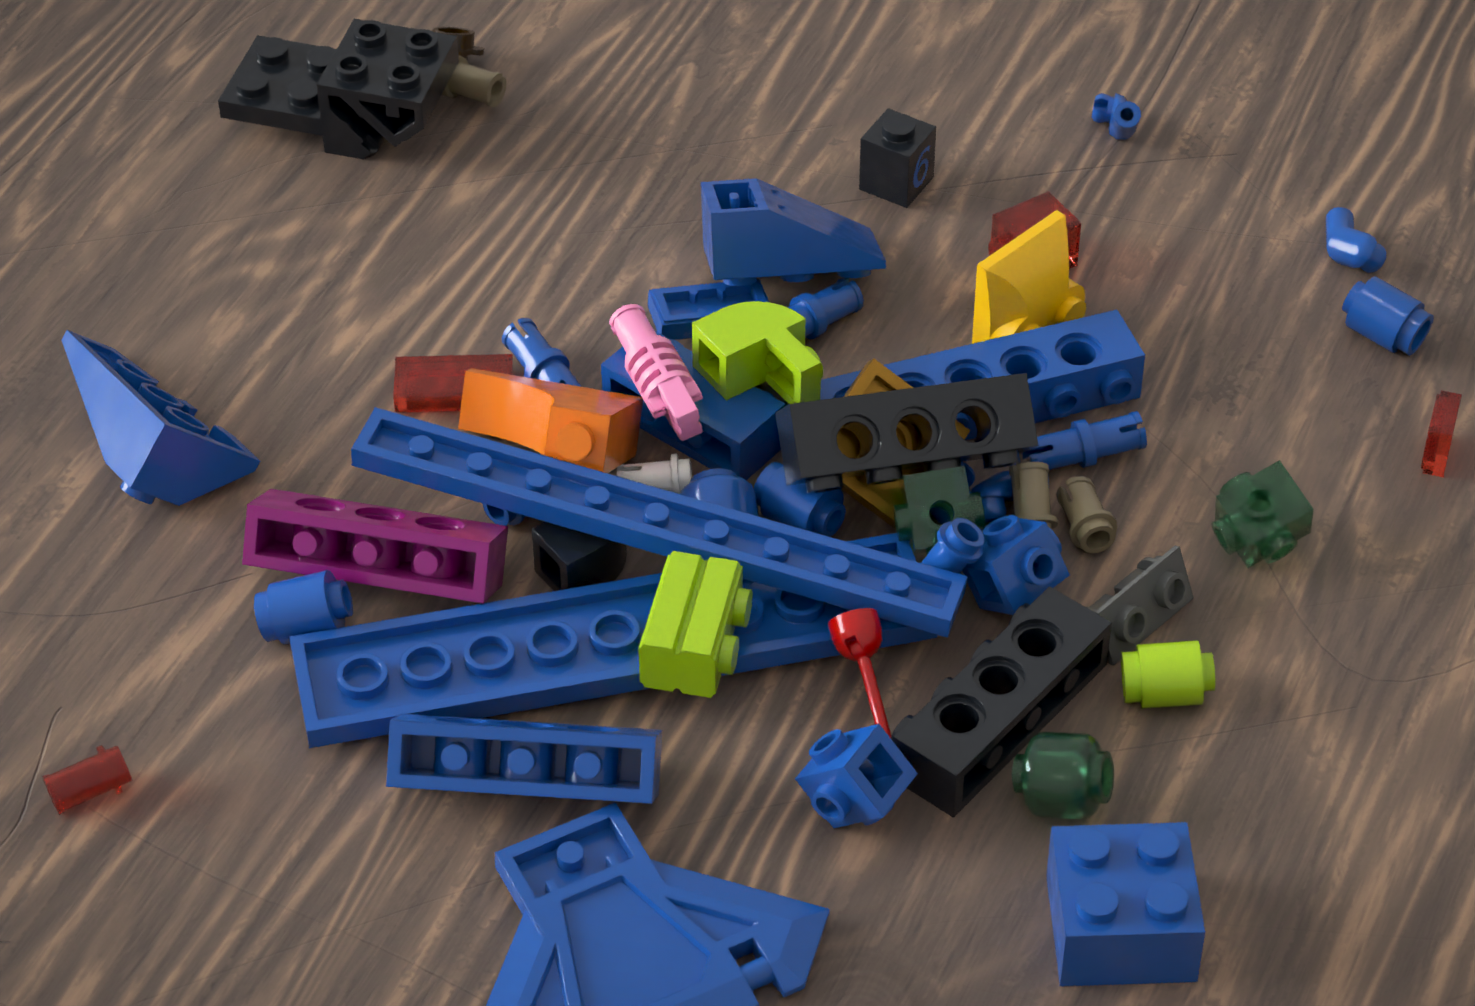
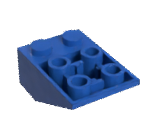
(770, 232)

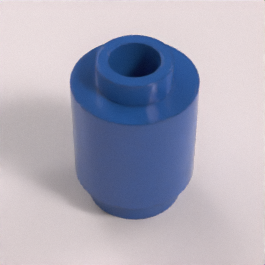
(1387, 316)
(794, 506)
(302, 606)

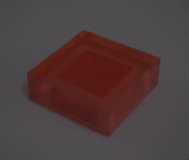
(1440, 433)

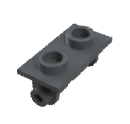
(1144, 601)

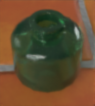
(1064, 775)

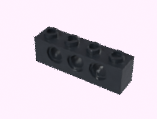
(996, 405)
(1002, 698)

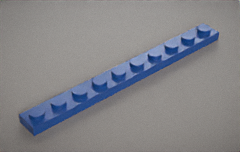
(659, 520)

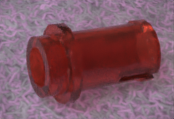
(88, 778)

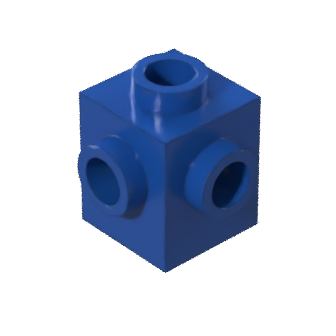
(1016, 564)
(855, 776)

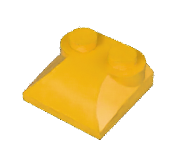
(1027, 283)

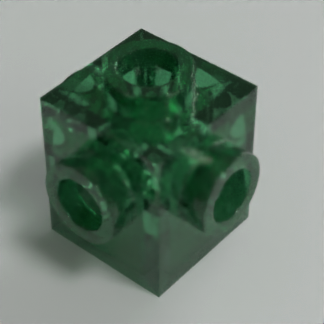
(930, 490)
(1261, 515)

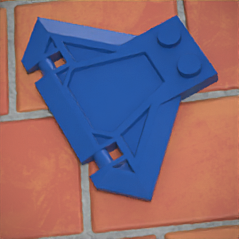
(641, 932)

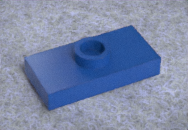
(677, 307)

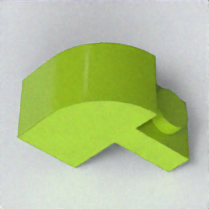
(755, 346)

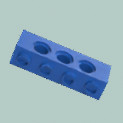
(524, 758)

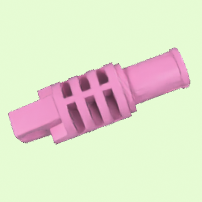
(658, 371)

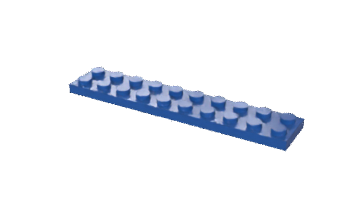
(532, 653)

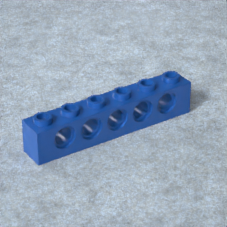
(1067, 366)

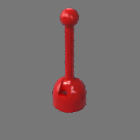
(857, 638)

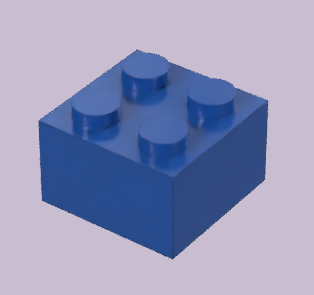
(1124, 904)

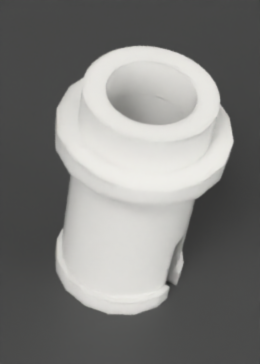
(666, 475)

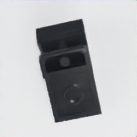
(366, 90)

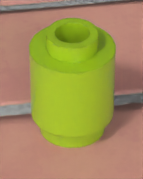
(1167, 674)

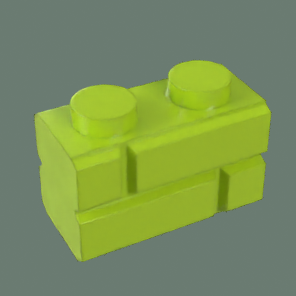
(693, 625)

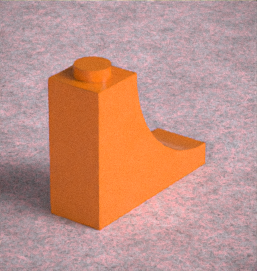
(553, 418)

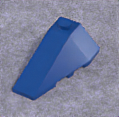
(150, 433)

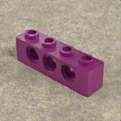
(375, 545)

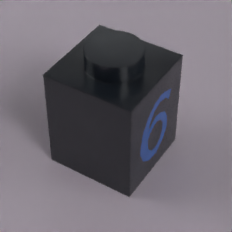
(897, 157)

